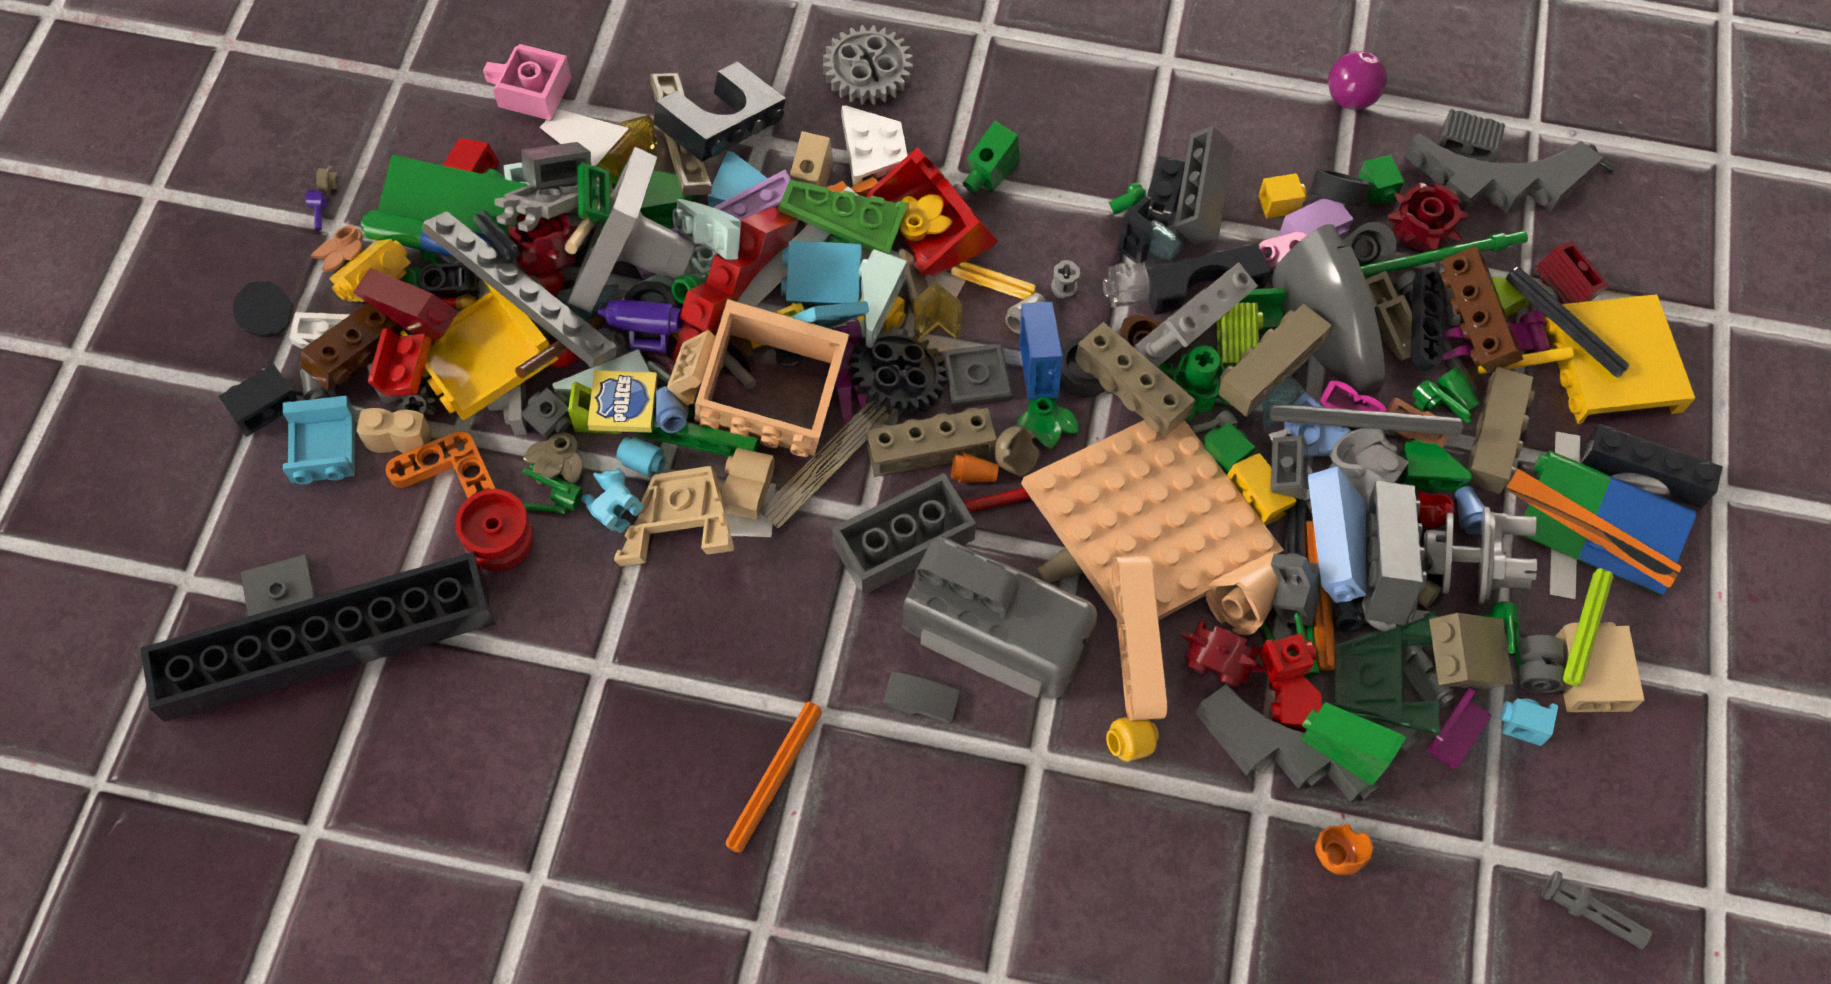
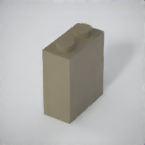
(1470, 651)

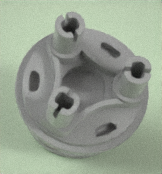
(1493, 566)

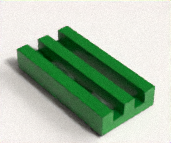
(589, 191)

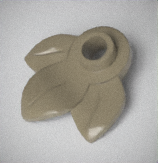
(552, 461)

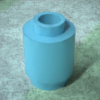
(641, 456)

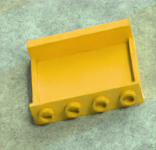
(1642, 337)
(480, 353)

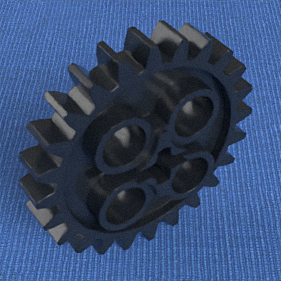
(897, 372)

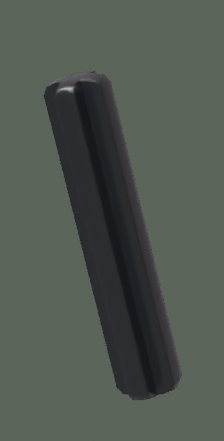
(497, 235)

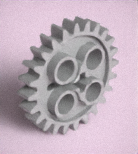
(882, 53)

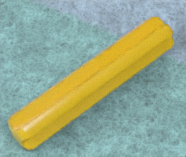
(994, 280)

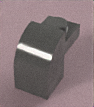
(1297, 587)

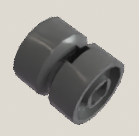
(1541, 664)

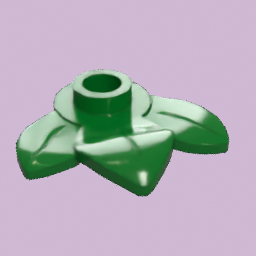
(1048, 423)

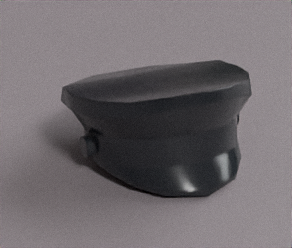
(262, 309)

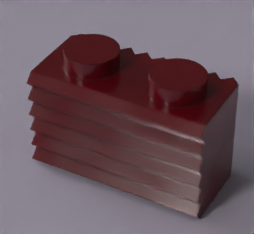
(1570, 274)

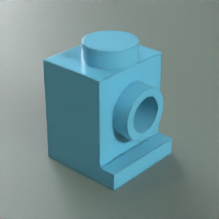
(1528, 720)

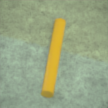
(1539, 358)

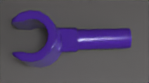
(317, 201)

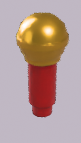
(460, 302)

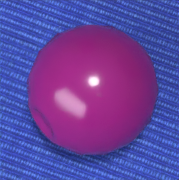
(1357, 80)

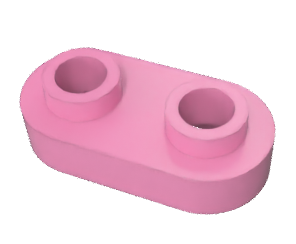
(1280, 246)

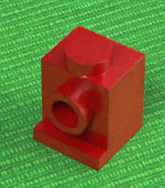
(1280, 664)

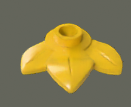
(923, 217)

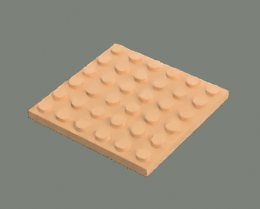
(1155, 501)

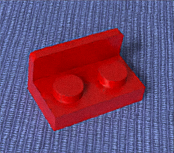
(399, 363)

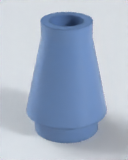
(669, 411)
(1469, 510)

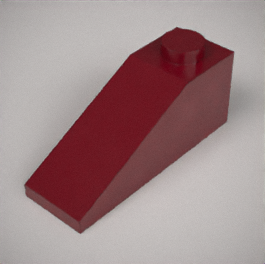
(406, 304)

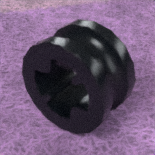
(785, 361)

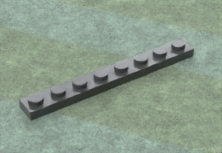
(520, 289)

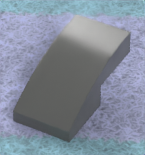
(921, 696)

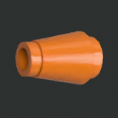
(972, 469)

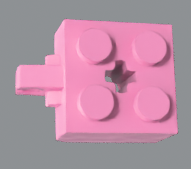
(530, 81)

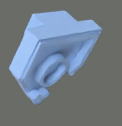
(1319, 438)

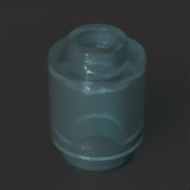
(1164, 242)

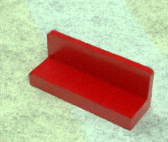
(472, 156)

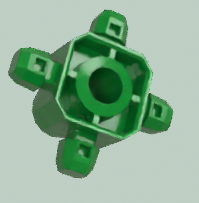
(1199, 377)

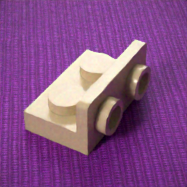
(691, 366)

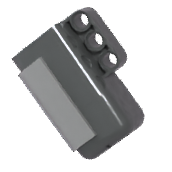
(998, 619)

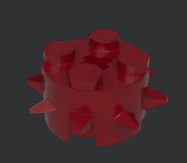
(1427, 217)
(544, 245)
(1221, 654)

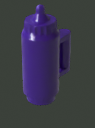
(644, 317)

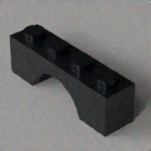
(1172, 281)
(1685, 476)

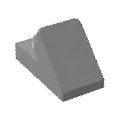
(513, 404)

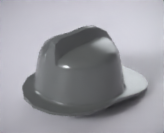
(1372, 243)

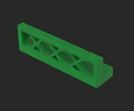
(703, 438)

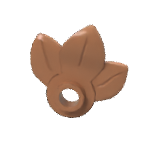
(344, 246)

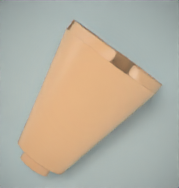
(1244, 596)

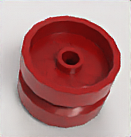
(495, 529)

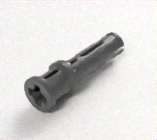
(1578, 904)

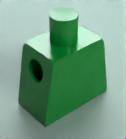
(992, 158)

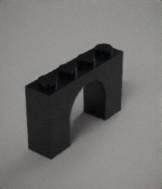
(709, 133)

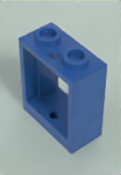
(1040, 350)

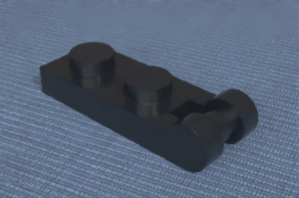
(1164, 188)

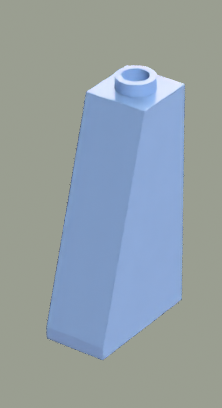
(1339, 534)

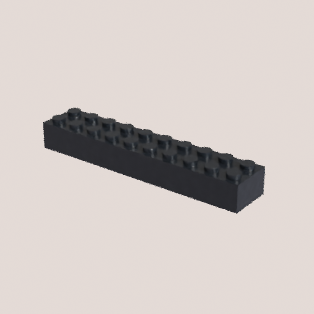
(315, 637)

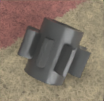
(422, 395)

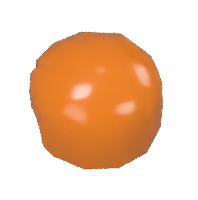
(1343, 849)

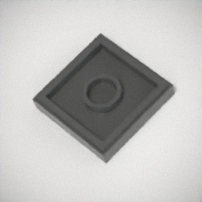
(977, 375)

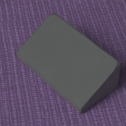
(1289, 466)

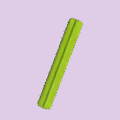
(1588, 627)

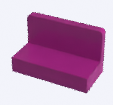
(1459, 731)

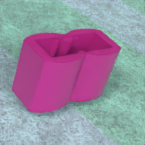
(1345, 397)

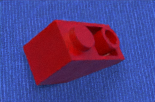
(1294, 702)

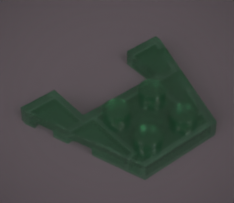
(1372, 677)

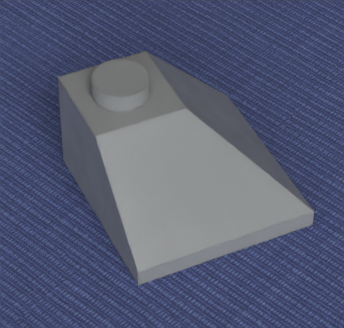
(1380, 466)

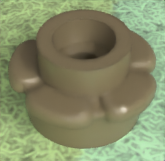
(327, 180)

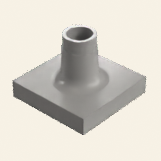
(629, 237)

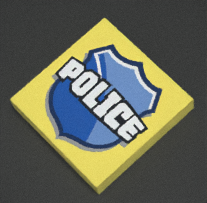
(622, 401)

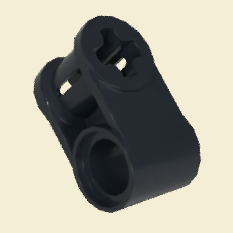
(455, 281)

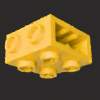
(381, 255)

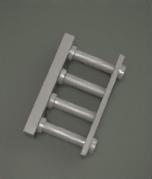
(1196, 315)

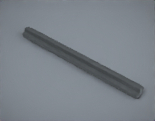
(1366, 419)

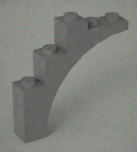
(1505, 185)
(1259, 742)

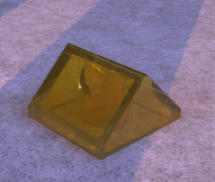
(639, 135)

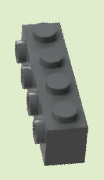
(1204, 186)

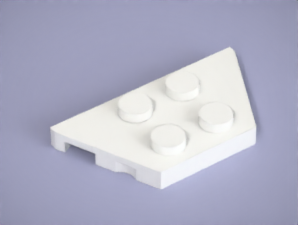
(872, 143)

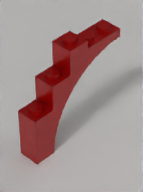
(760, 240)

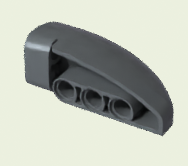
(1331, 283)

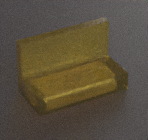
(936, 308)

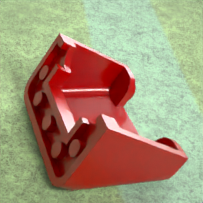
(961, 241)

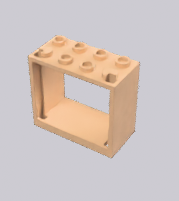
(780, 333)

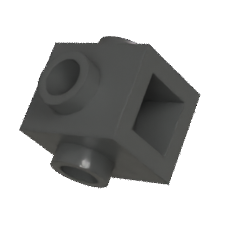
(548, 413)

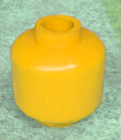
(1132, 739)

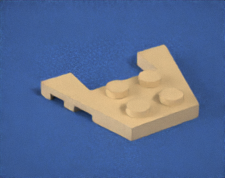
(676, 503)

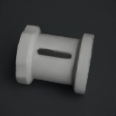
(1061, 279)

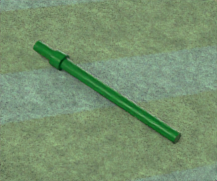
(1495, 243)

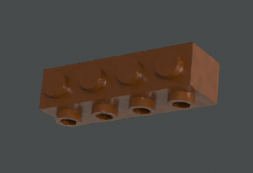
(1481, 310)
(346, 346)

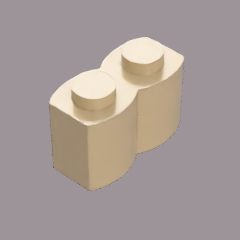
(393, 431)
(746, 482)

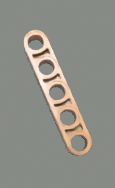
(1139, 638)

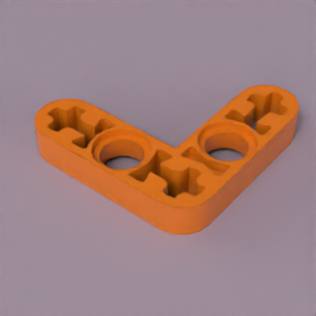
(458, 460)

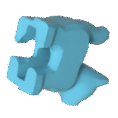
(613, 501)

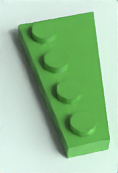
(845, 215)

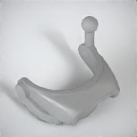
(1351, 445)

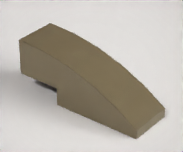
(1392, 315)

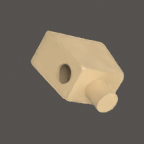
(812, 160)

